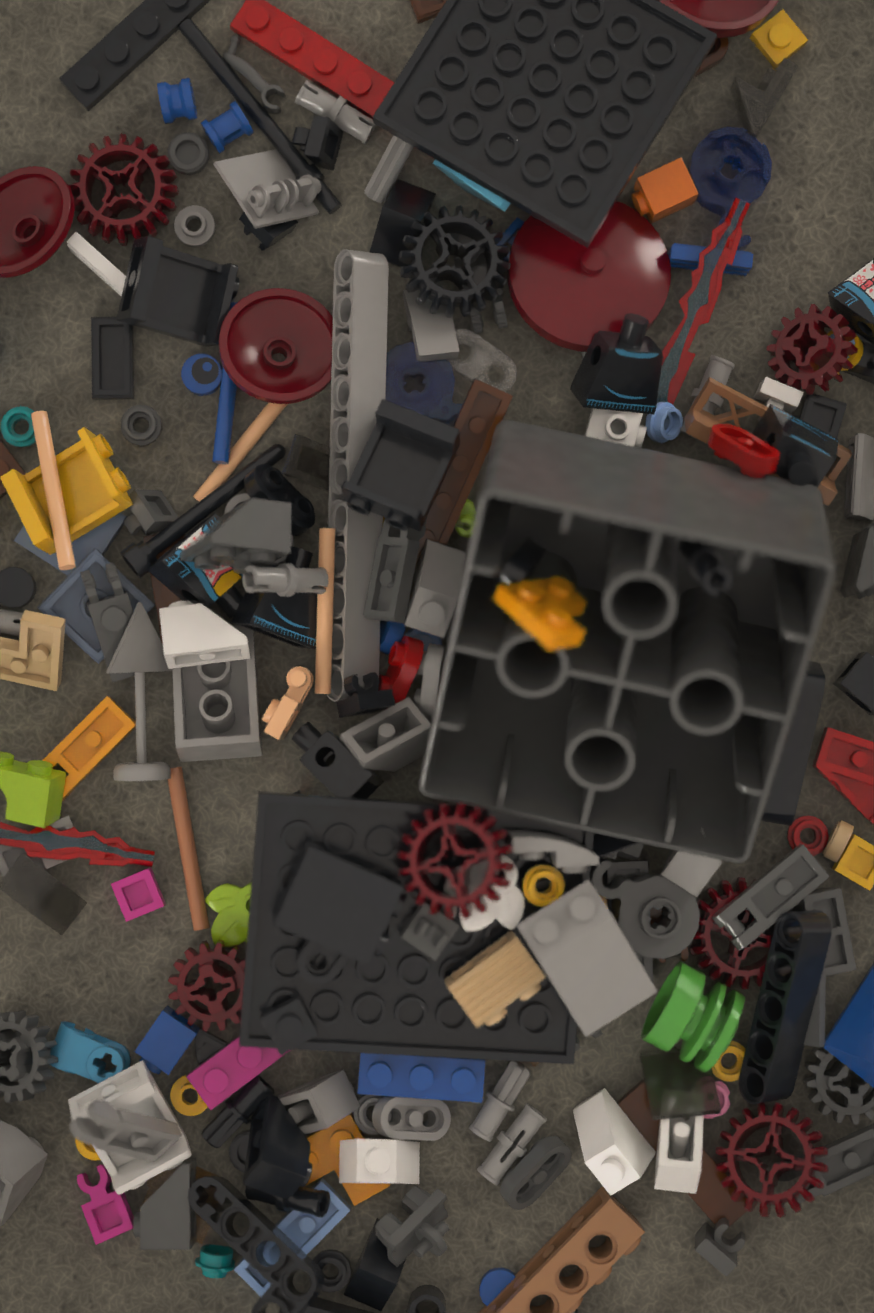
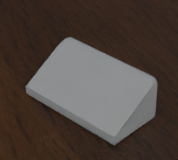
(860, 479)

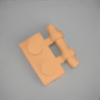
(282, 713)

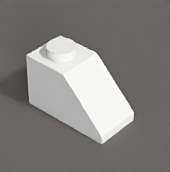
(199, 637)
(611, 1142)
(679, 1154)
(379, 1161)

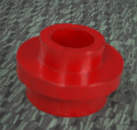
(820, 834)

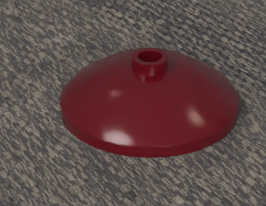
(33, 218)
(283, 324)

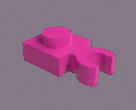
(107, 1212)

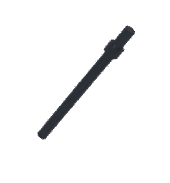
(257, 112)

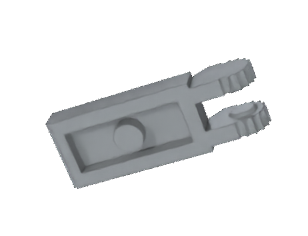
(125, 1131)

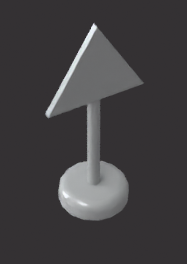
(140, 653)

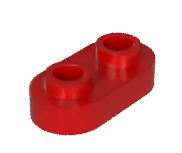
(744, 450)
(403, 666)

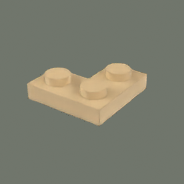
(38, 653)

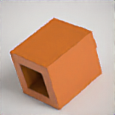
(664, 191)

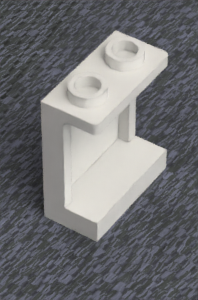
(139, 1093)

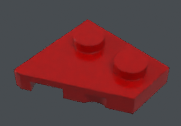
(848, 767)

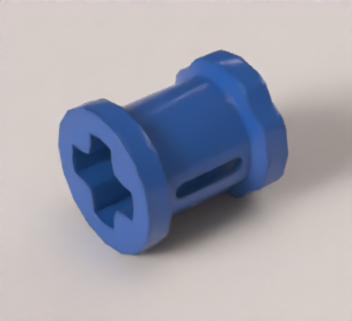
(227, 127)

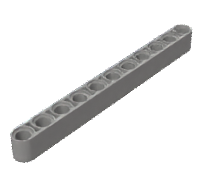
(356, 392)

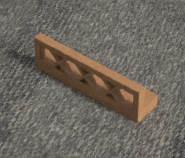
(699, 425)

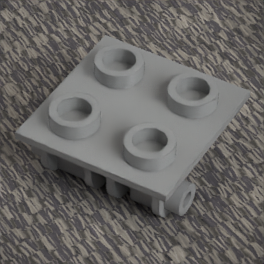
(269, 188)

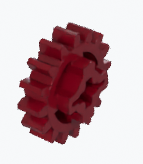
(812, 349)
(209, 967)

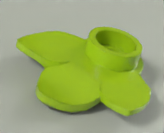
(233, 916)

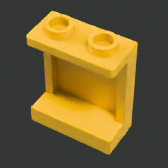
(89, 486)

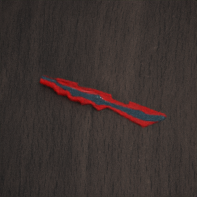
(700, 300)
(71, 844)

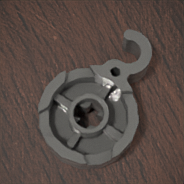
(633, 902)

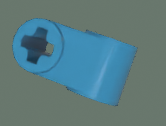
(82, 1053)

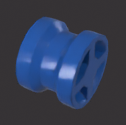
(177, 100)

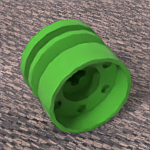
(700, 1020)

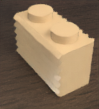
(495, 980)

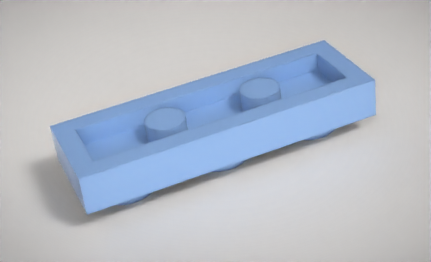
(300, 1228)

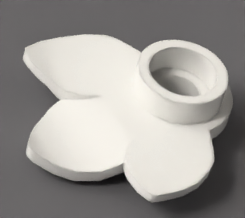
(506, 910)

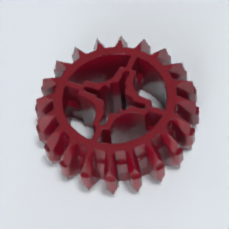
(132, 174)
(459, 880)
(732, 967)
(770, 1179)

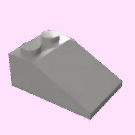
(218, 709)
(586, 958)

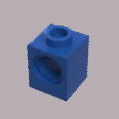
(166, 1041)

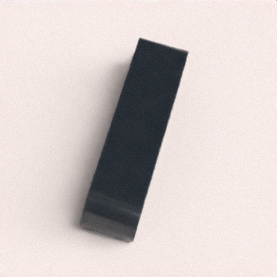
(784, 1006)

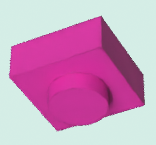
(138, 894)

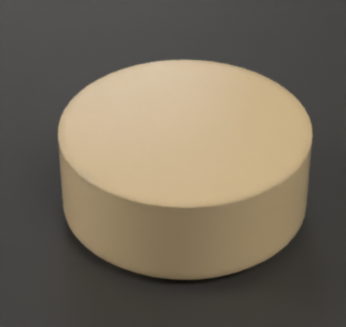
(838, 840)

